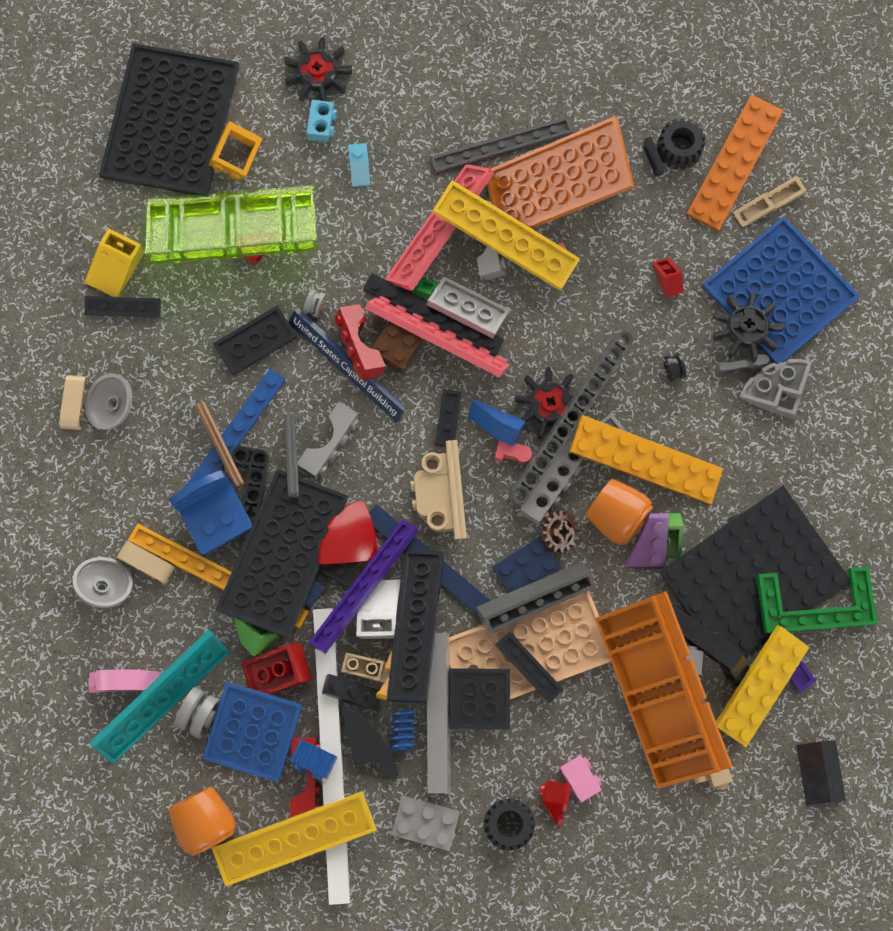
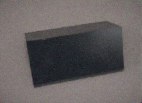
(821, 772)

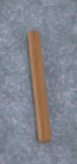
(219, 444)

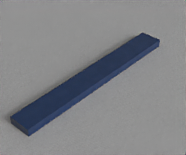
(450, 578)

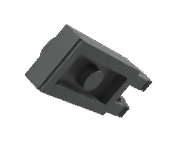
(741, 366)

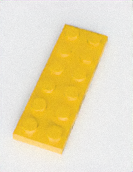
(761, 686)

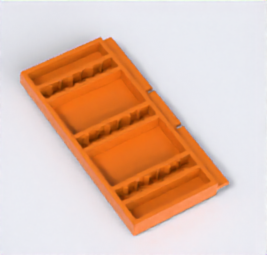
(663, 691)

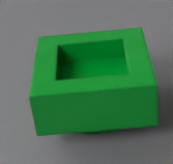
(425, 288)

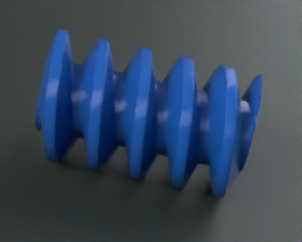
(403, 730)

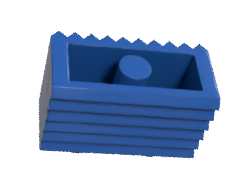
(313, 759)

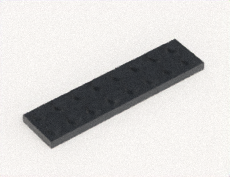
(415, 627)

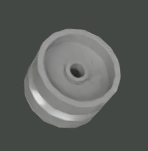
(196, 712)

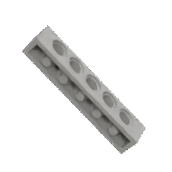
(530, 508)

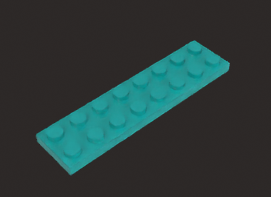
(160, 697)

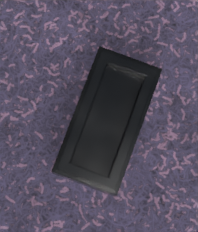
(653, 157)

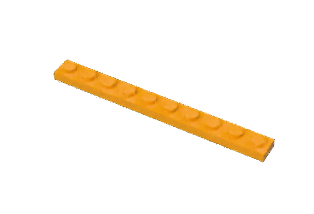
(187, 560)

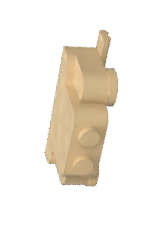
(440, 492)

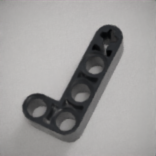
(254, 469)

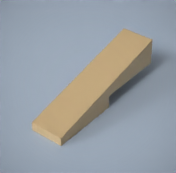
(764, 204)

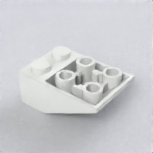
(378, 614)

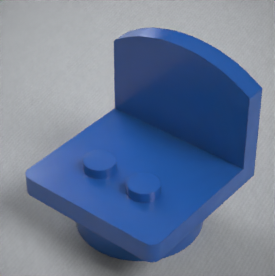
(212, 512)

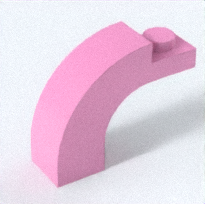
(121, 680)

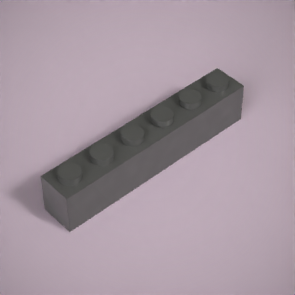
(535, 597)

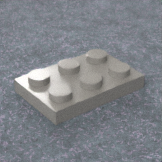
(425, 823)

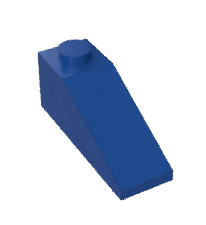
(496, 422)

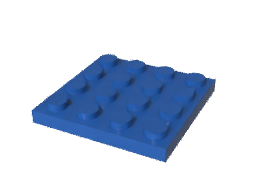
(252, 731)

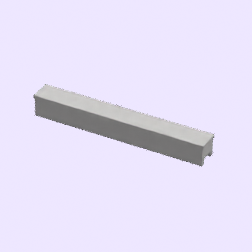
(439, 718)

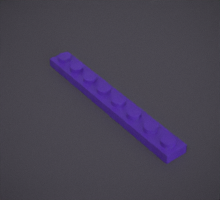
(363, 586)

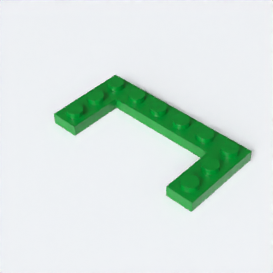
(861, 614)

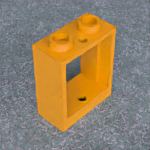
(243, 136)

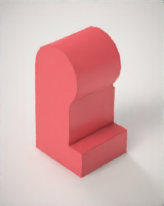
(518, 453)

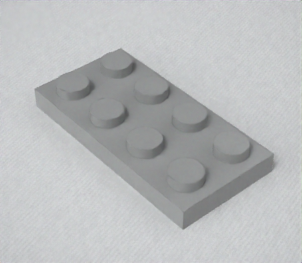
(468, 307)

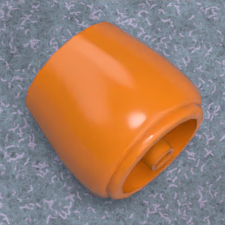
(619, 512)
(201, 821)

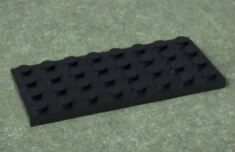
(280, 556)

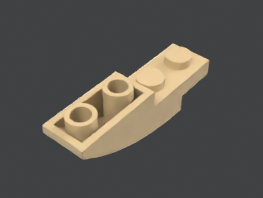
(365, 668)

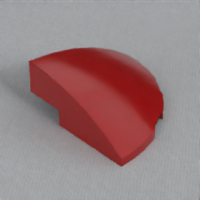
(349, 537)

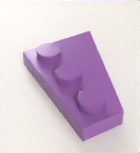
(651, 544)

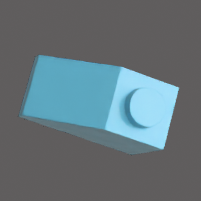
(359, 165)

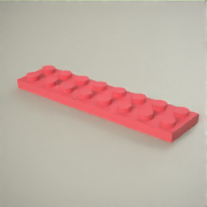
(433, 234)
(432, 333)

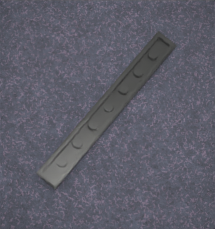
(501, 145)

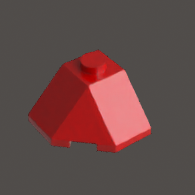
(555, 799)

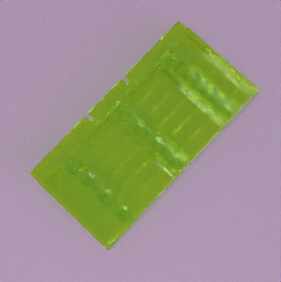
(230, 225)

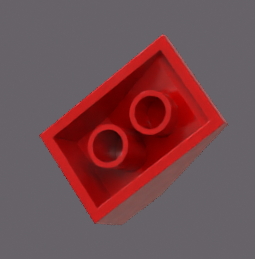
(278, 669)

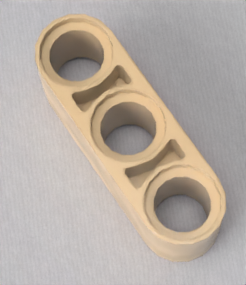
(72, 402)
(146, 562)

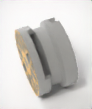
(314, 303)

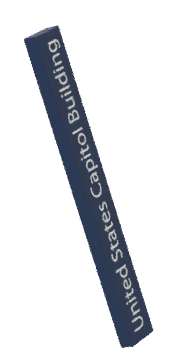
(344, 363)

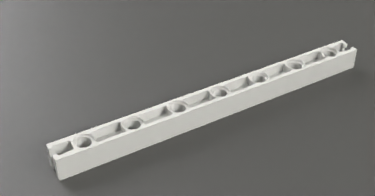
(331, 742)

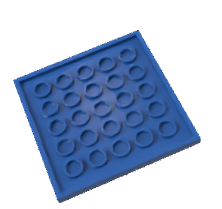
(793, 276)

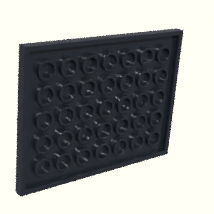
(169, 119)
(719, 574)

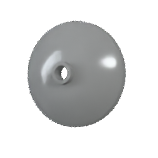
(108, 401)
(104, 574)

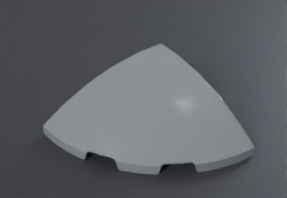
(778, 387)

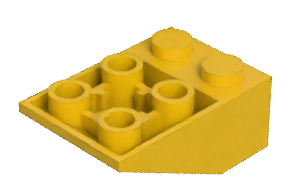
(114, 263)

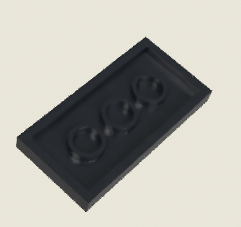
(255, 340)

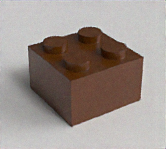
(397, 346)

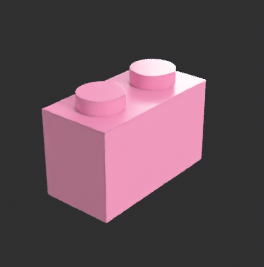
(578, 775)

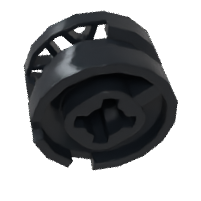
(675, 367)

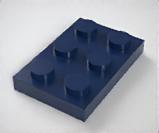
(526, 565)

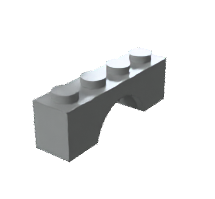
(491, 263)
(315, 460)

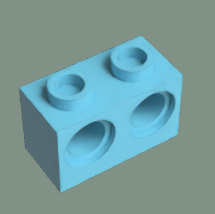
(319, 121)

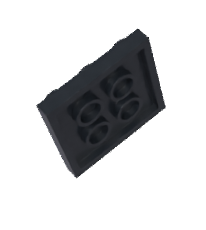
(480, 699)

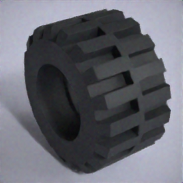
(676, 156)
(527, 824)

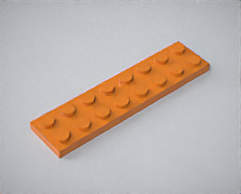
(734, 162)

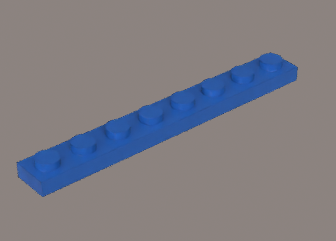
(241, 423)

